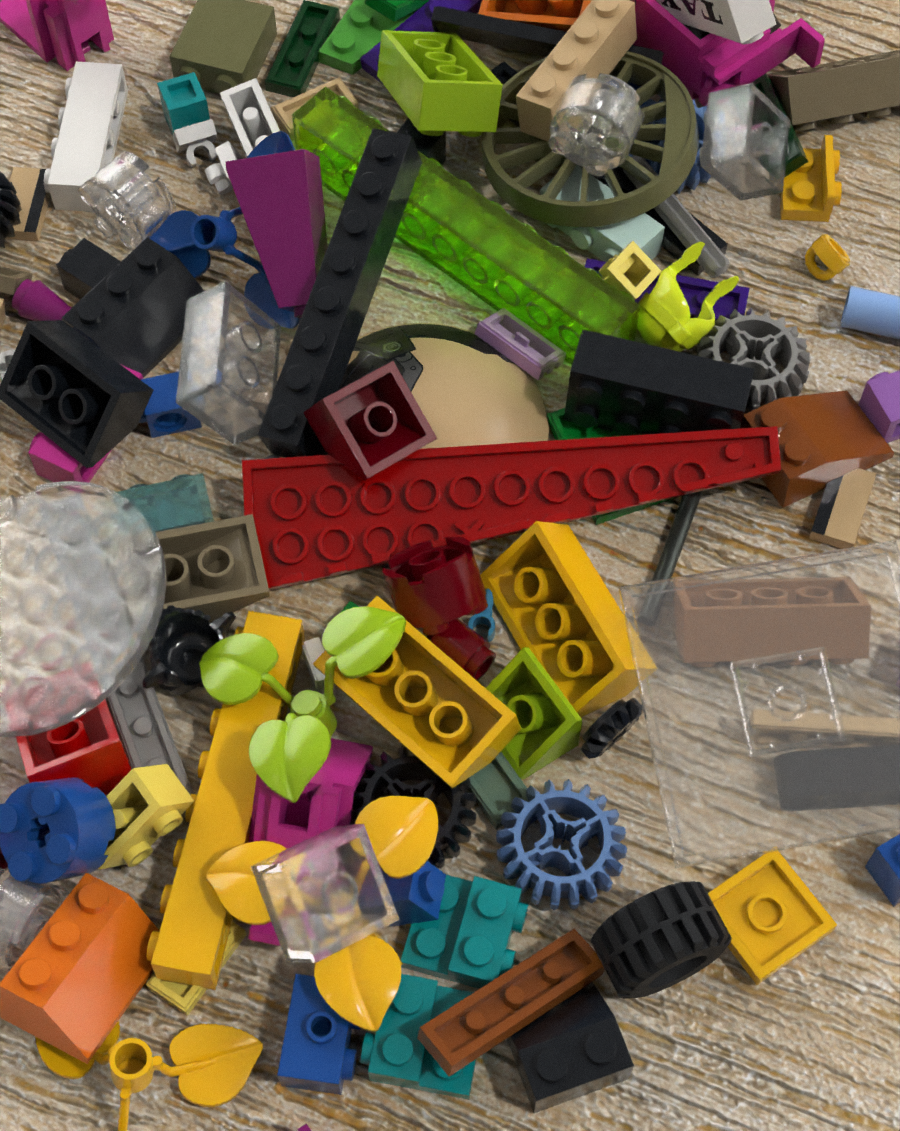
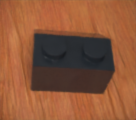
(571, 1051)

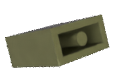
(224, 43)

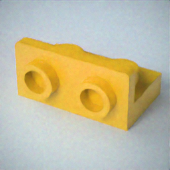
(812, 188)

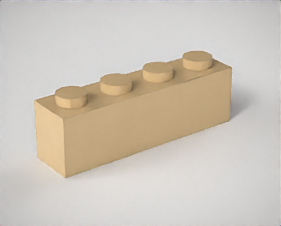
(589, 47)

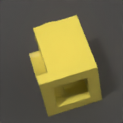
(630, 271)

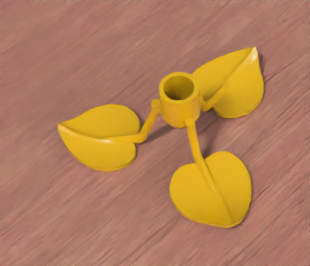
(366, 974)
(208, 1059)

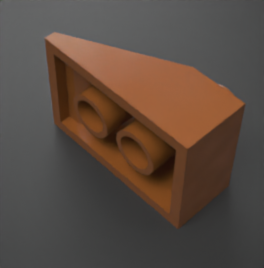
(818, 442)

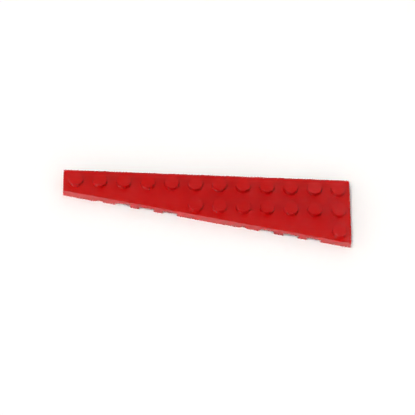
(328, 521)

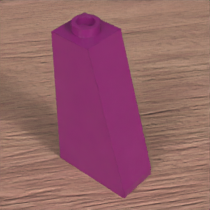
(285, 219)

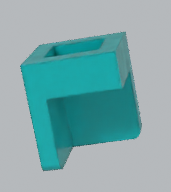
(183, 101)

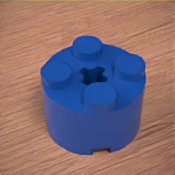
(55, 830)

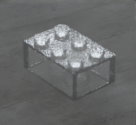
(228, 362)

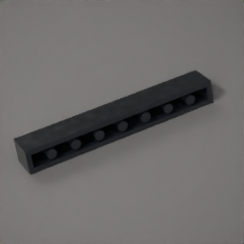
(341, 291)

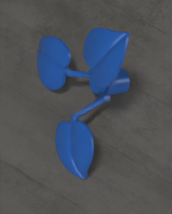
(194, 235)

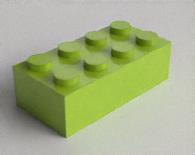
(439, 82)

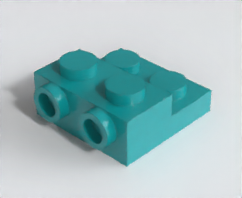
(470, 935)
(397, 1054)

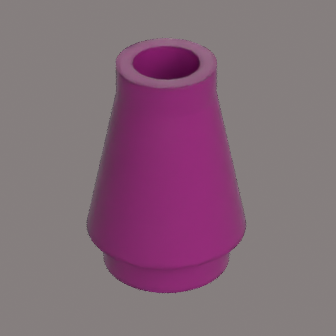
(38, 302)

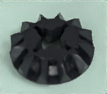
(610, 727)

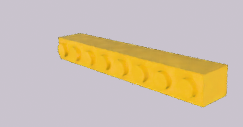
(219, 819)

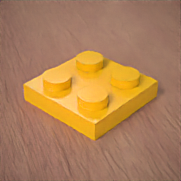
(769, 915)

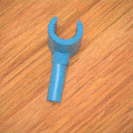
(485, 617)

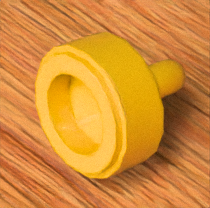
(830, 254)

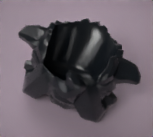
(179, 647)

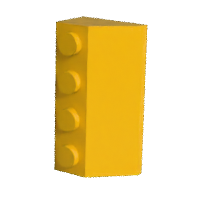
(564, 615)
(431, 706)

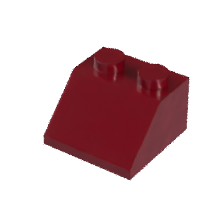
(371, 422)

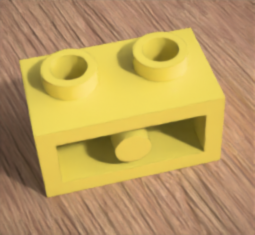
(144, 808)

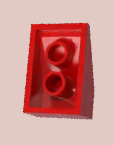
(81, 749)

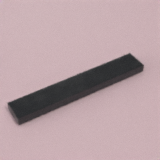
(508, 33)

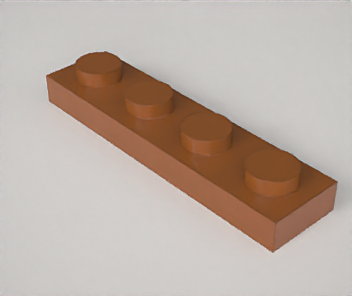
(510, 1002)

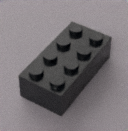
(652, 388)

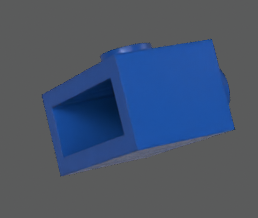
(315, 1043)

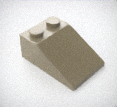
(214, 566)

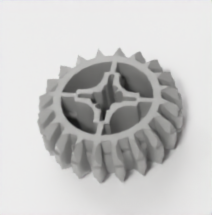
(755, 344)

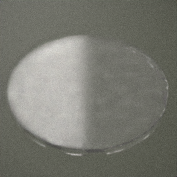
(74, 601)

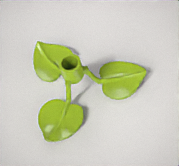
(295, 749)

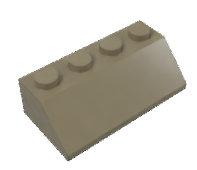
(840, 89)

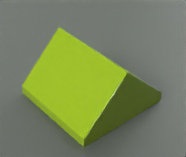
(545, 715)

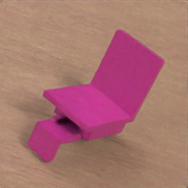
(59, 27)
(718, 62)
(321, 806)

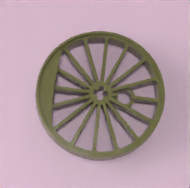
(675, 157)

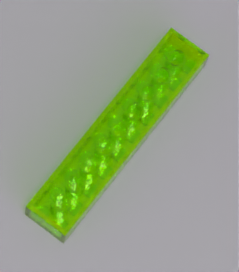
(472, 236)

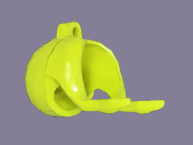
(666, 314)

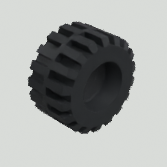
(660, 939)

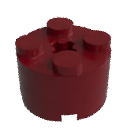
(435, 584)

